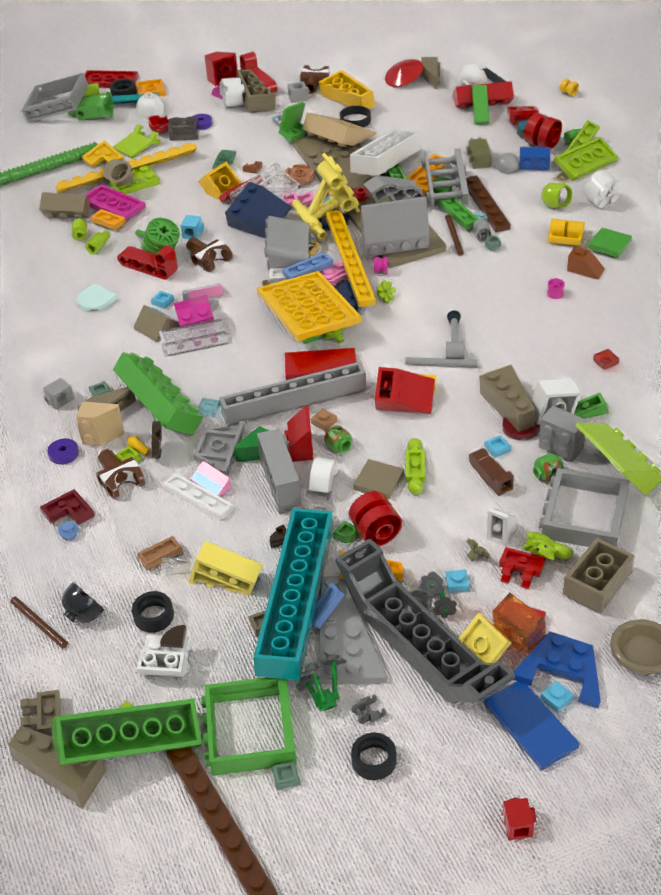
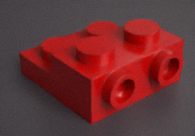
(520, 113)

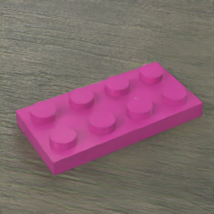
(114, 202)

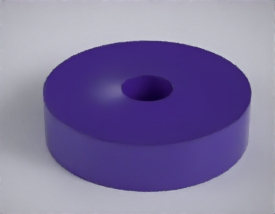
(204, 121)
(63, 451)

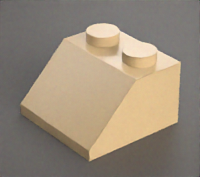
(99, 422)

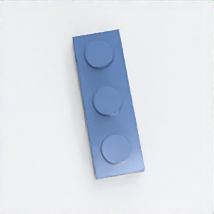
(308, 266)

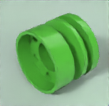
(160, 233)

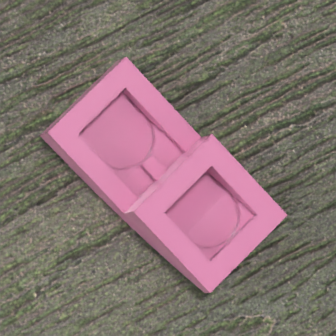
(306, 198)

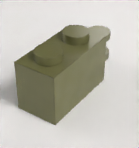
(478, 153)

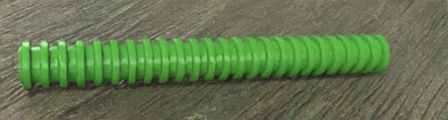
(45, 164)

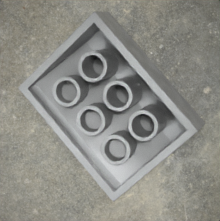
(394, 226)

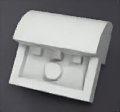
(163, 660)

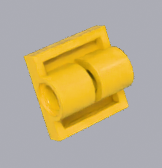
(566, 232)

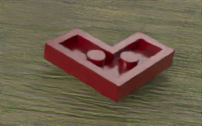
(68, 503)

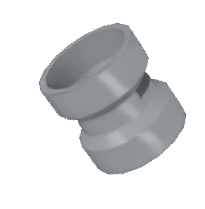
(482, 229)

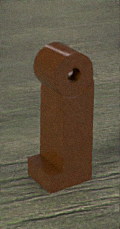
(491, 471)

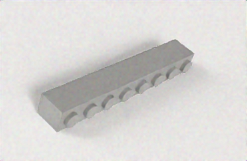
(293, 393)

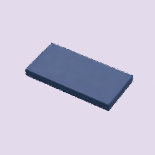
(531, 724)

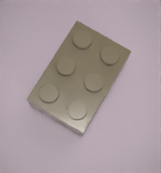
(598, 574)

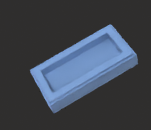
(327, 604)

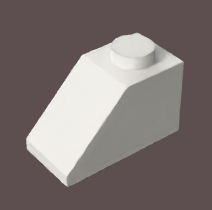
(500, 526)

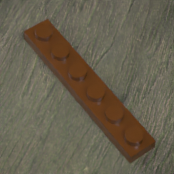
(487, 204)

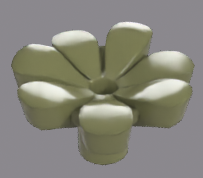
(476, 550)

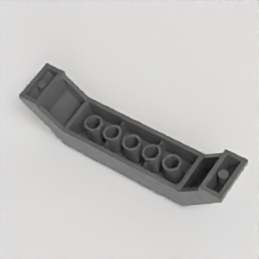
(415, 631)

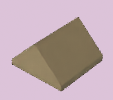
(152, 321)

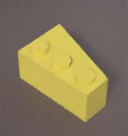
(225, 569)

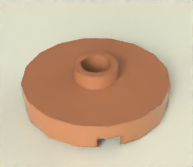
(301, 173)

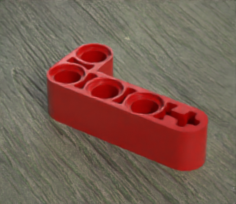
(249, 61)
(159, 265)

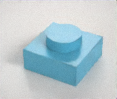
(457, 580)
(557, 696)

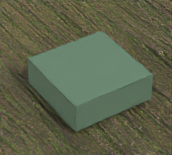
(99, 388)
(285, 775)

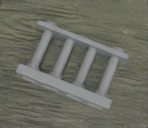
(458, 170)

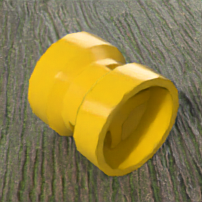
(569, 87)

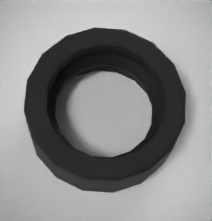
(123, 87)
(149, 599)
(373, 740)

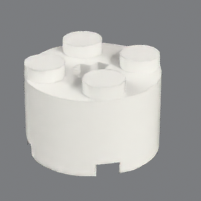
(231, 91)
(602, 189)

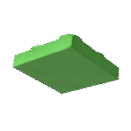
(610, 242)

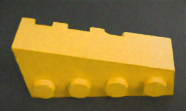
(346, 90)

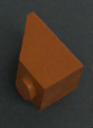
(584, 263)

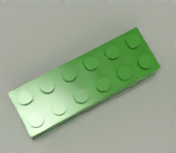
(158, 393)

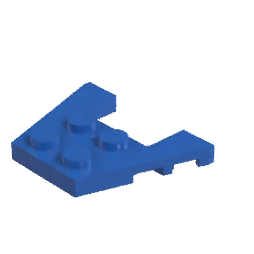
(564, 658)

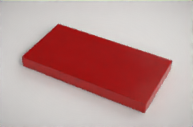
(106, 77)
(310, 362)

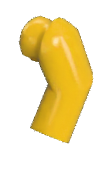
(136, 444)

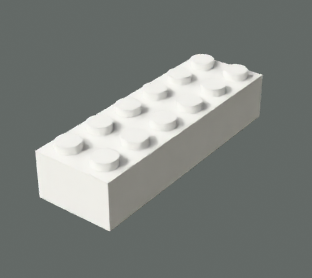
(385, 152)

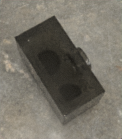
(183, 128)

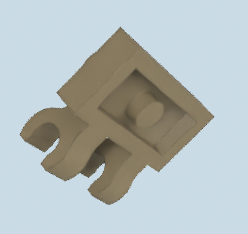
(47, 707)

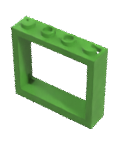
(238, 691)

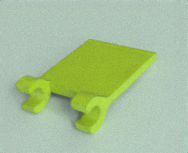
(136, 142)

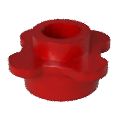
(361, 194)

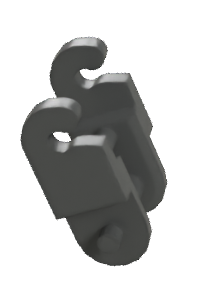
(371, 715)

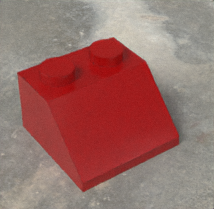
(220, 66)
(300, 436)

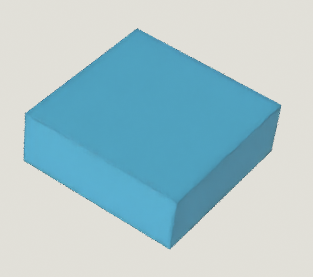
(162, 299)
(497, 446)

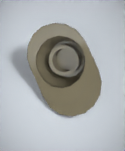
(118, 172)

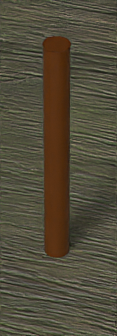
(455, 238)
(42, 625)

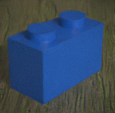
(534, 158)

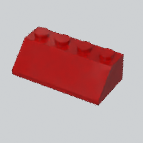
(496, 93)

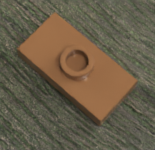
(153, 555)

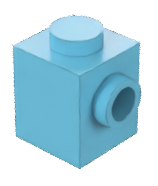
(191, 227)

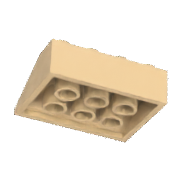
(335, 130)

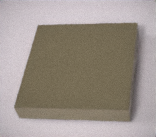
(378, 477)

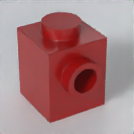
(518, 818)

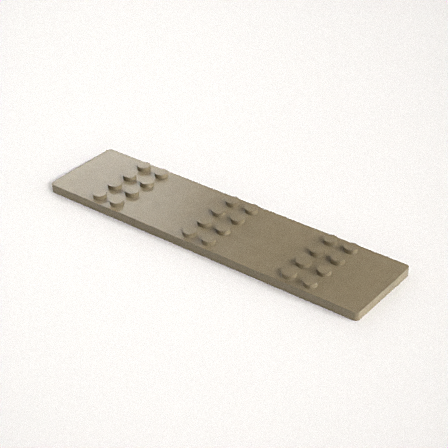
(311, 151)

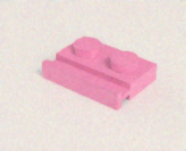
(335, 273)

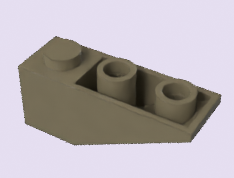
(431, 70)

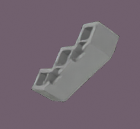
(393, 188)

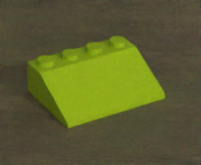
(622, 455)

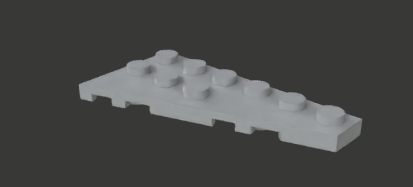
(347, 636)

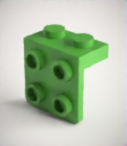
(291, 122)

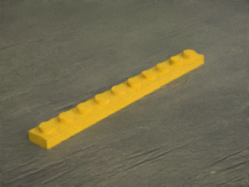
(159, 157)
(350, 259)

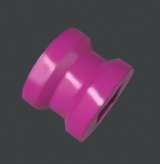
(380, 265)
(555, 288)

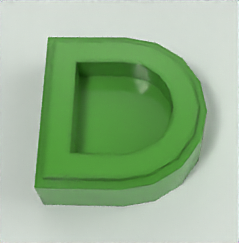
(345, 533)

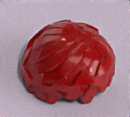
(158, 124)

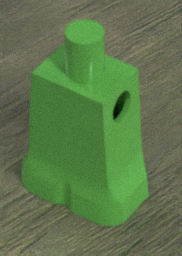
(94, 107)

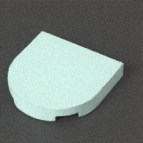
(95, 298)

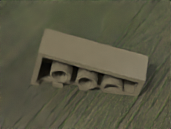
(255, 94)
(508, 397)
(38, 756)

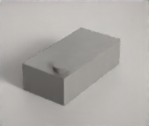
(279, 470)

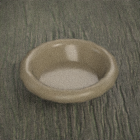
(638, 646)

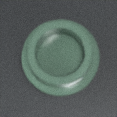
(492, 242)

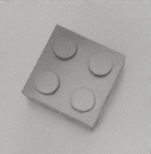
(560, 434)

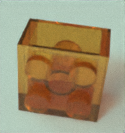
(519, 623)

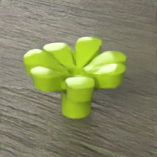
(385, 291)
(336, 335)

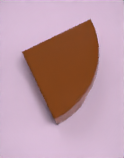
(253, 168)

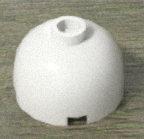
(472, 75)
(149, 105)

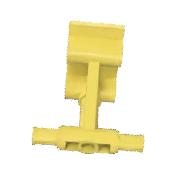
(340, 196)

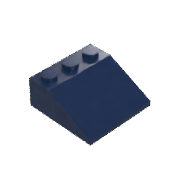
(252, 209)

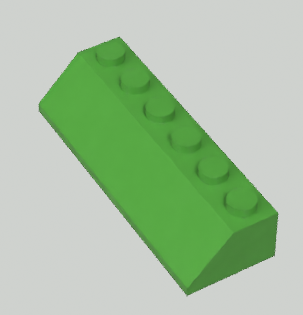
(125, 731)

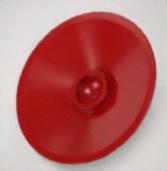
(403, 72)

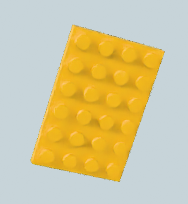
(308, 305)

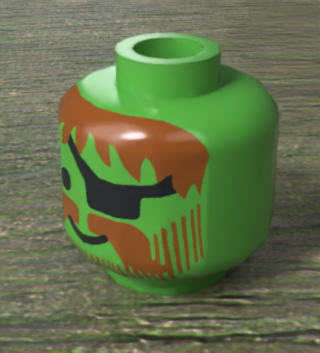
(338, 439)
(547, 466)

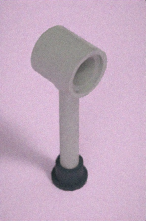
(454, 348)

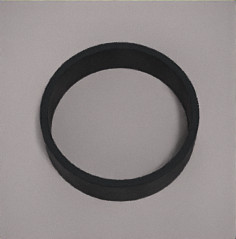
(356, 110)

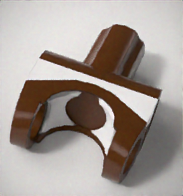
(312, 77)
(205, 254)
(117, 473)

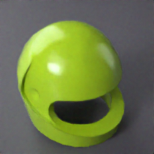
(551, 194)

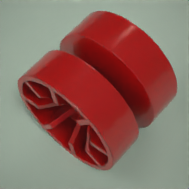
(543, 130)
(375, 518)

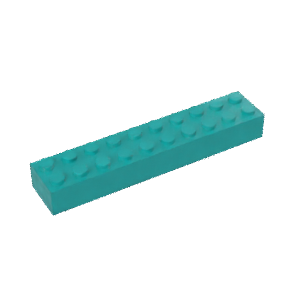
(294, 595)

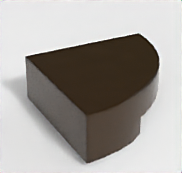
(278, 536)
(174, 637)

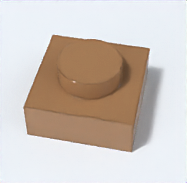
(324, 419)

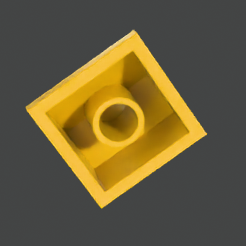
(219, 180)

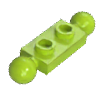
(415, 466)

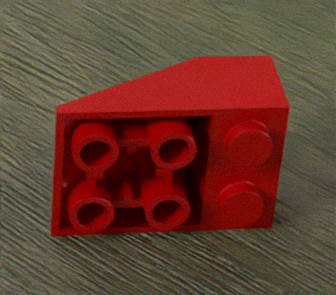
(403, 391)

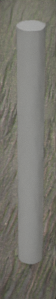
(440, 361)

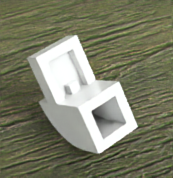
(322, 474)

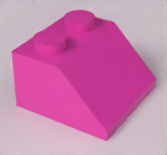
(193, 311)

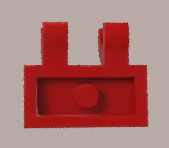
(522, 562)

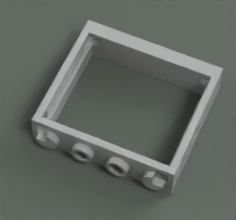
(36, 109)
(586, 481)

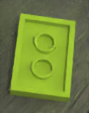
(143, 178)

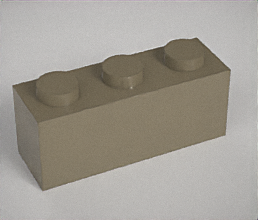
(64, 205)

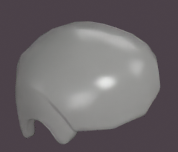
(507, 163)

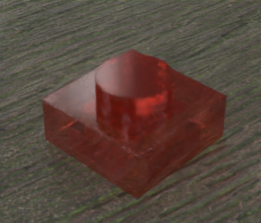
(606, 359)

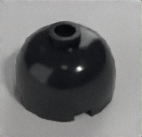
(80, 605)

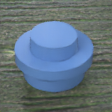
(68, 530)

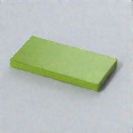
(586, 158)

